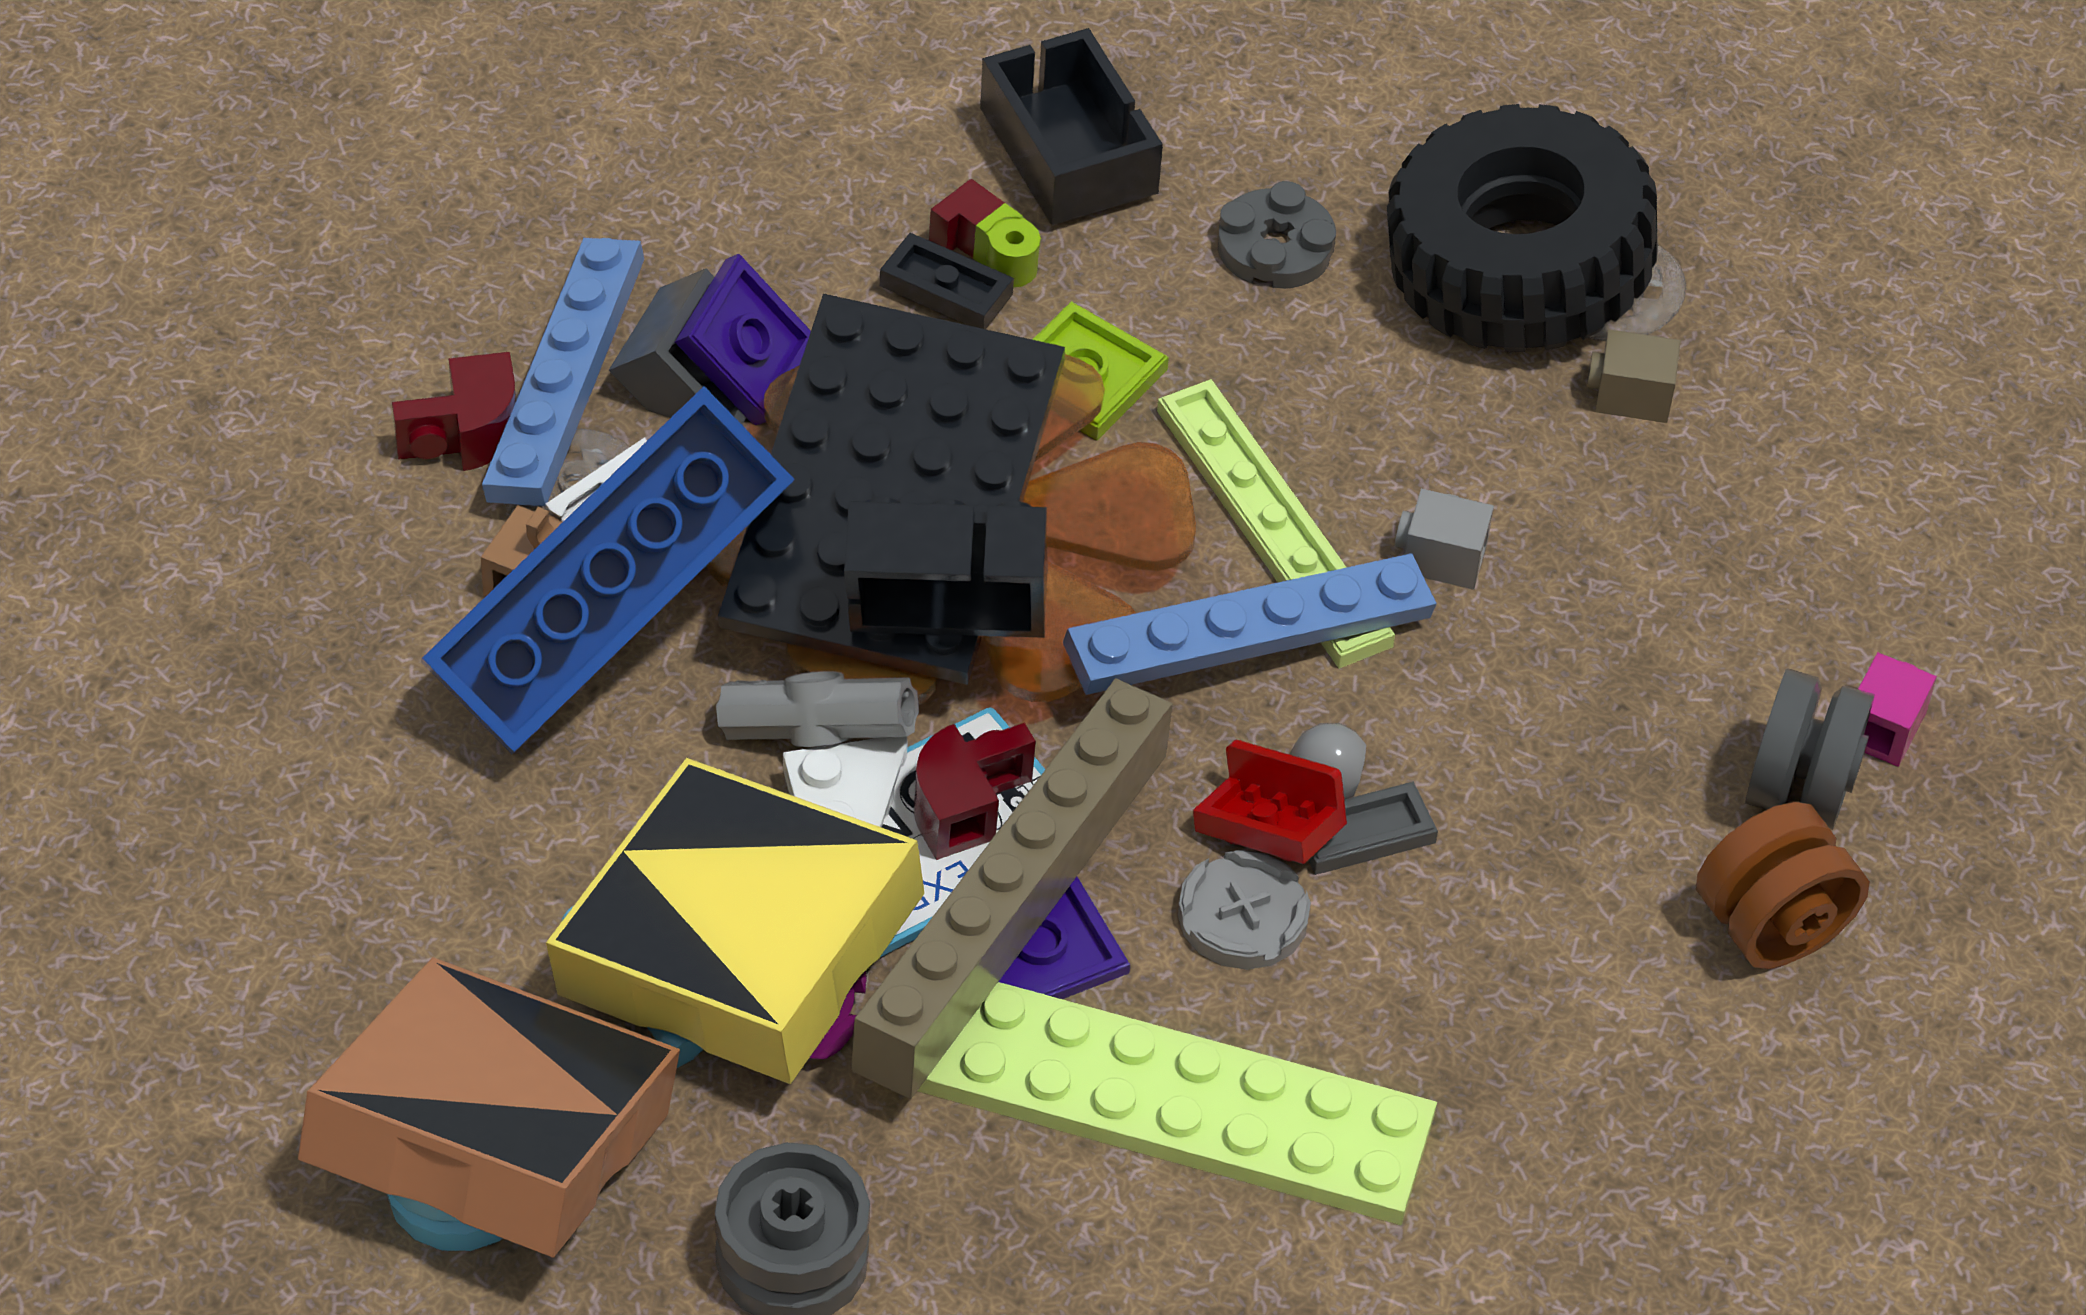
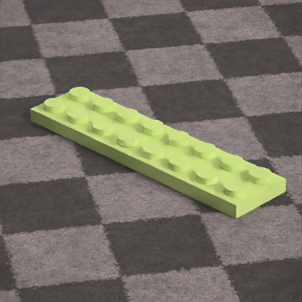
(1188, 1101)

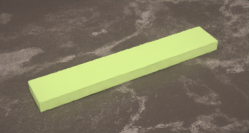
(1259, 500)

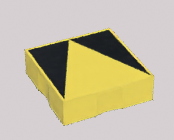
(736, 918)

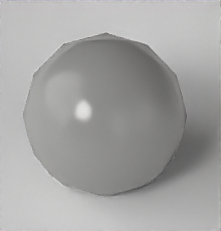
(1336, 747)

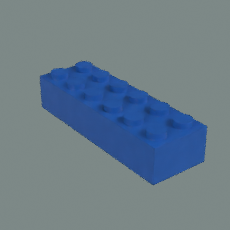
(607, 570)

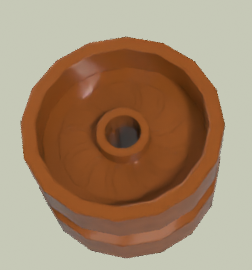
(1782, 885)

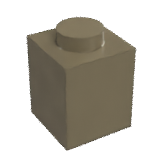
(1635, 375)

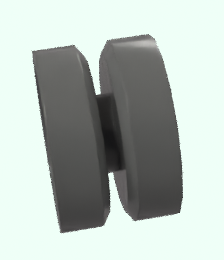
(1811, 749)
(792, 1231)

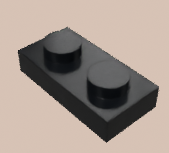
(946, 281)

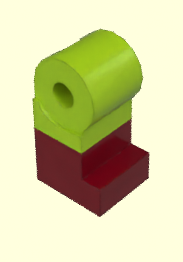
(987, 232)

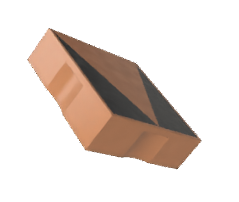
(489, 1105)

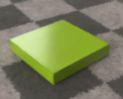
(1120, 359)

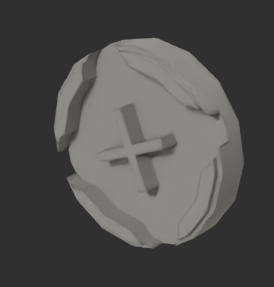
(1244, 910)

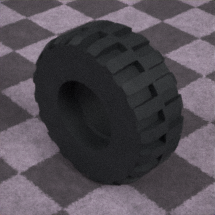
(1529, 285)

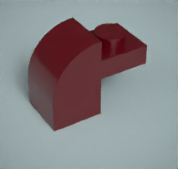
(466, 420)
(960, 783)

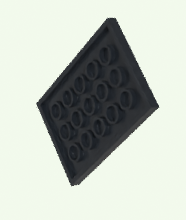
(898, 414)

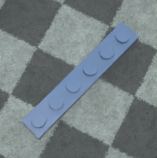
(563, 372)
(1249, 623)

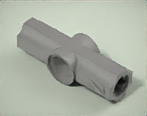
(817, 708)

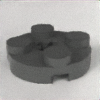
(1283, 211)

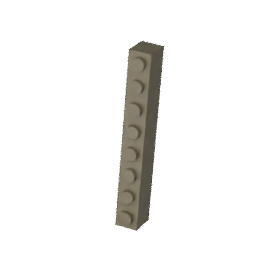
(1010, 889)

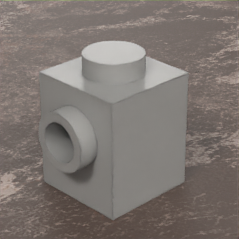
(1446, 537)

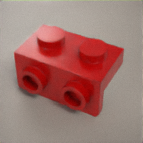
(1274, 803)

